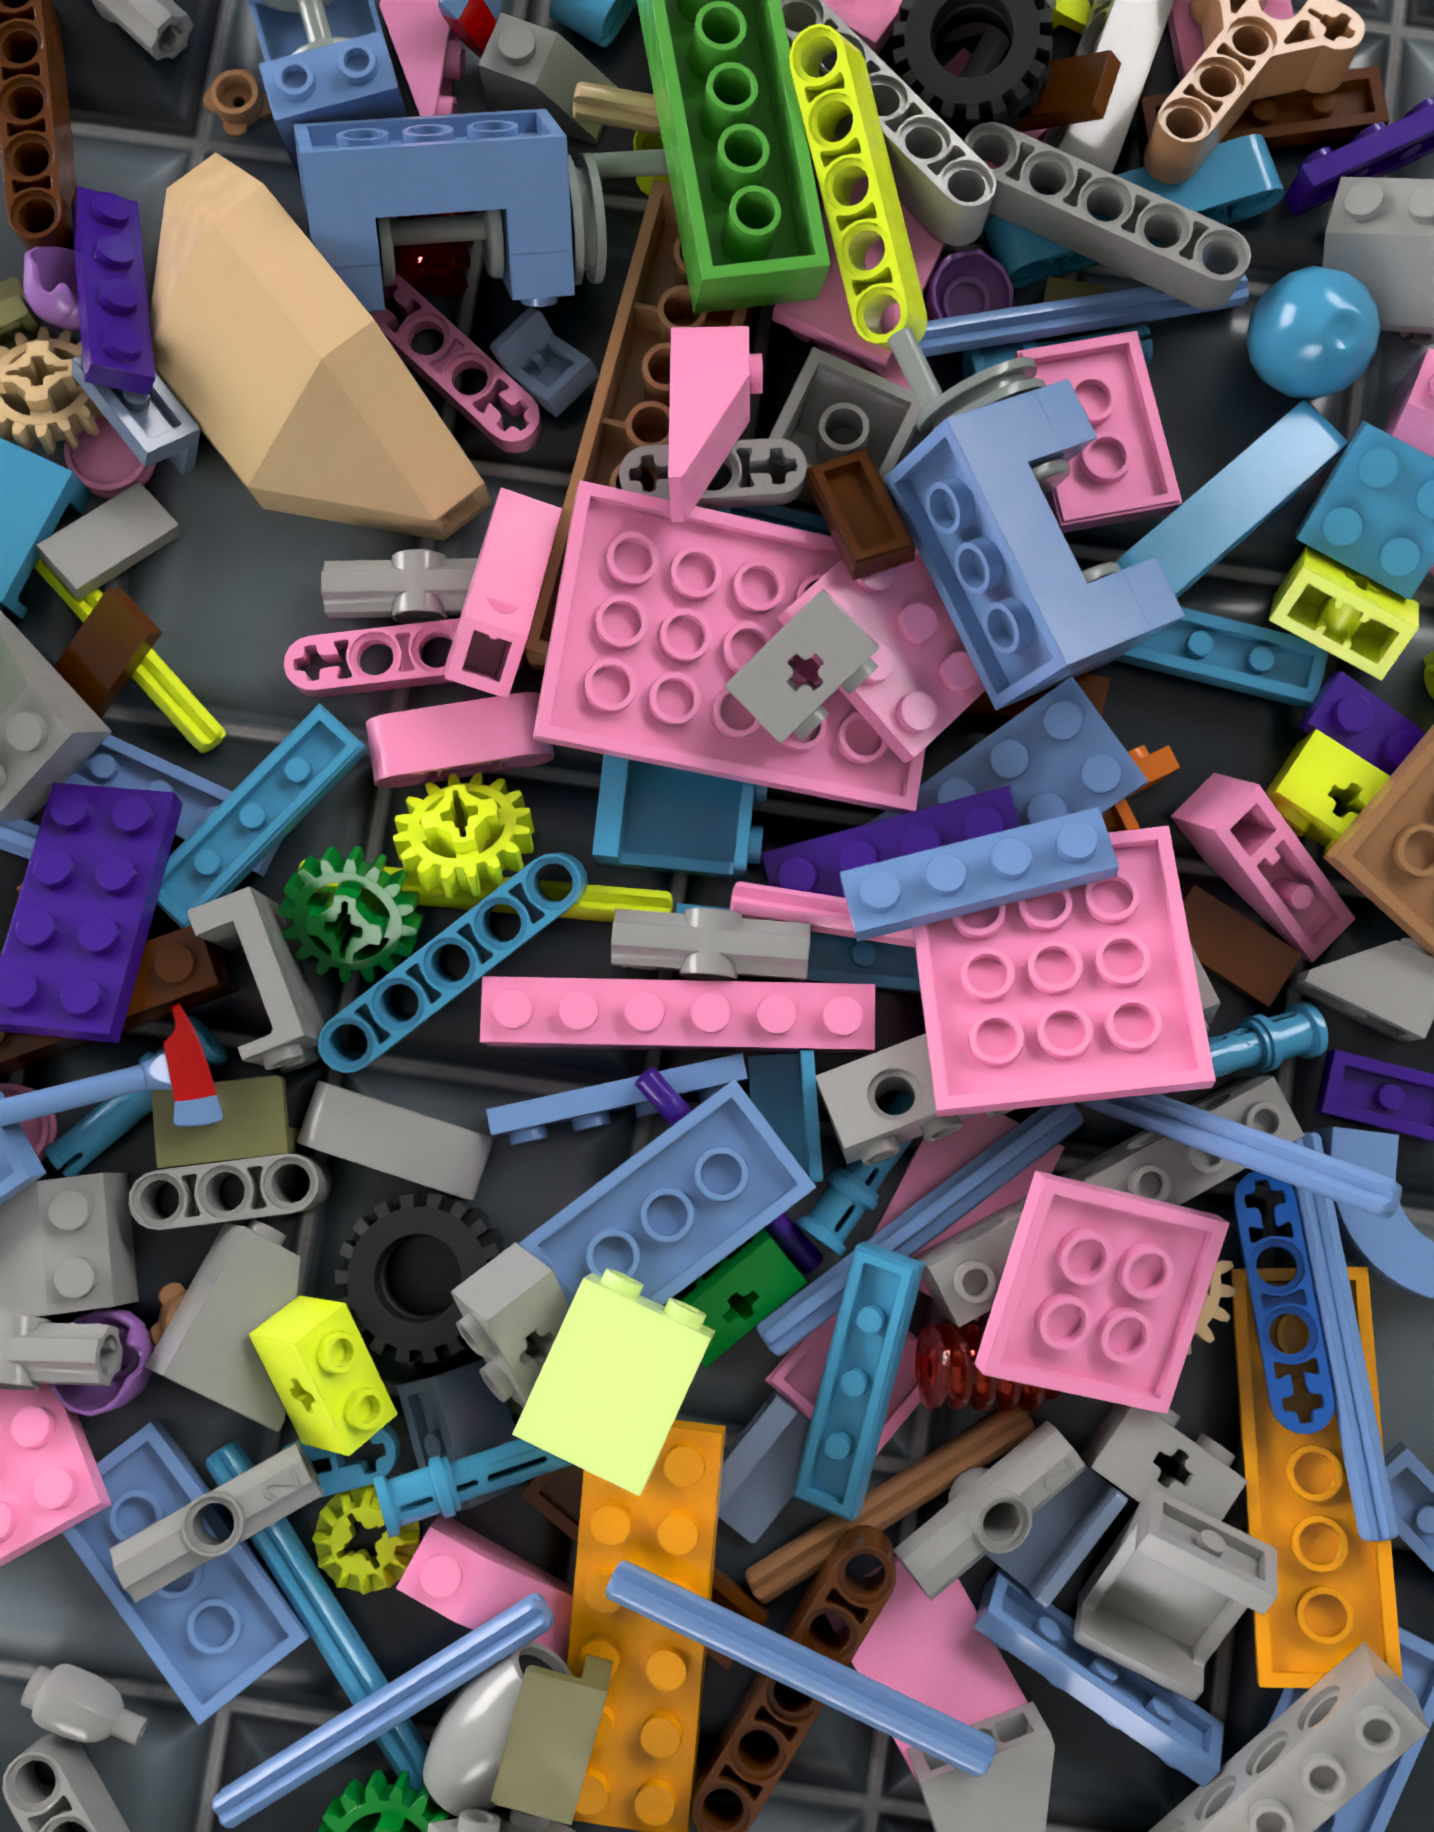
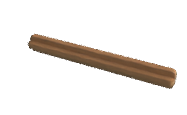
(890, 1501)

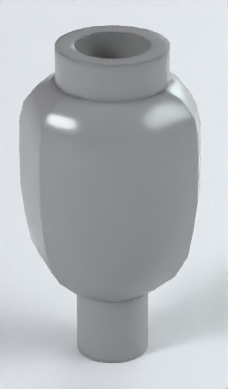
(80, 1706)

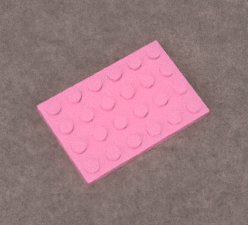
(659, 624)

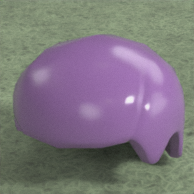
(966, 285)
(52, 286)
(132, 1375)

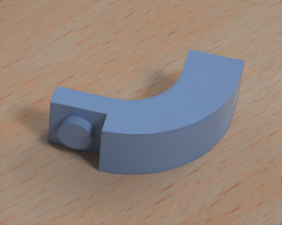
(1391, 1246)

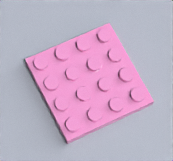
(1067, 992)

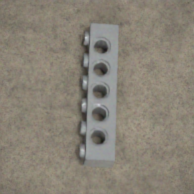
(854, 1089)
(970, 1264)
(1310, 1754)

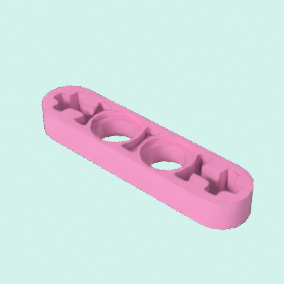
(454, 357)
(405, 672)

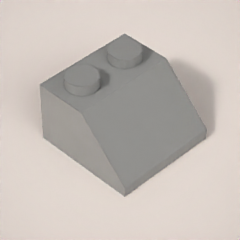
(1386, 241)
(843, 411)

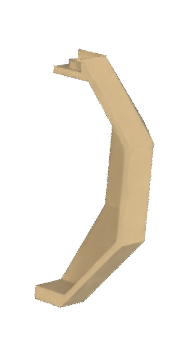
(295, 369)

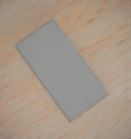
(108, 540)

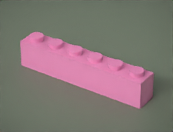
(677, 1015)

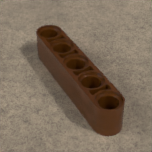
(29, 144)
(788, 1713)

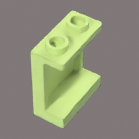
(615, 1380)

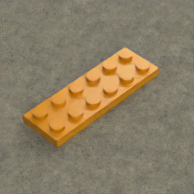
(1300, 1501)
(651, 1718)

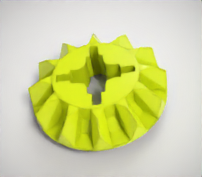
(358, 1569)

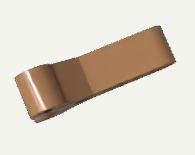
(1245, 61)

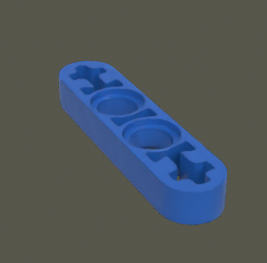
(1293, 1298)

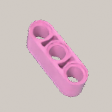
(457, 739)

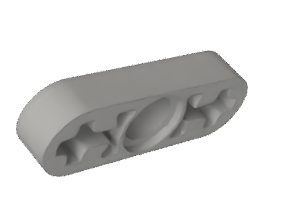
(761, 489)

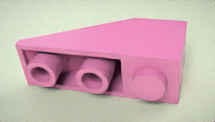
(426, 53)
(503, 594)

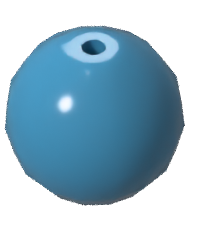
(1313, 333)

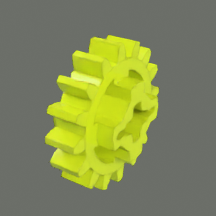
(433, 841)

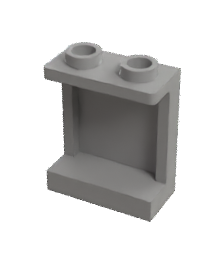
(253, 922)
(1173, 1592)

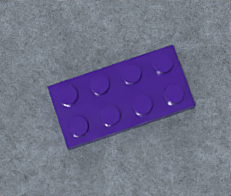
(85, 911)

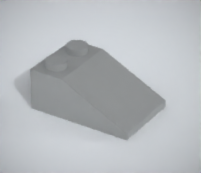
(42, 727)
(67, 1246)

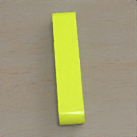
(839, 167)

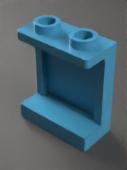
(31, 505)
(675, 820)

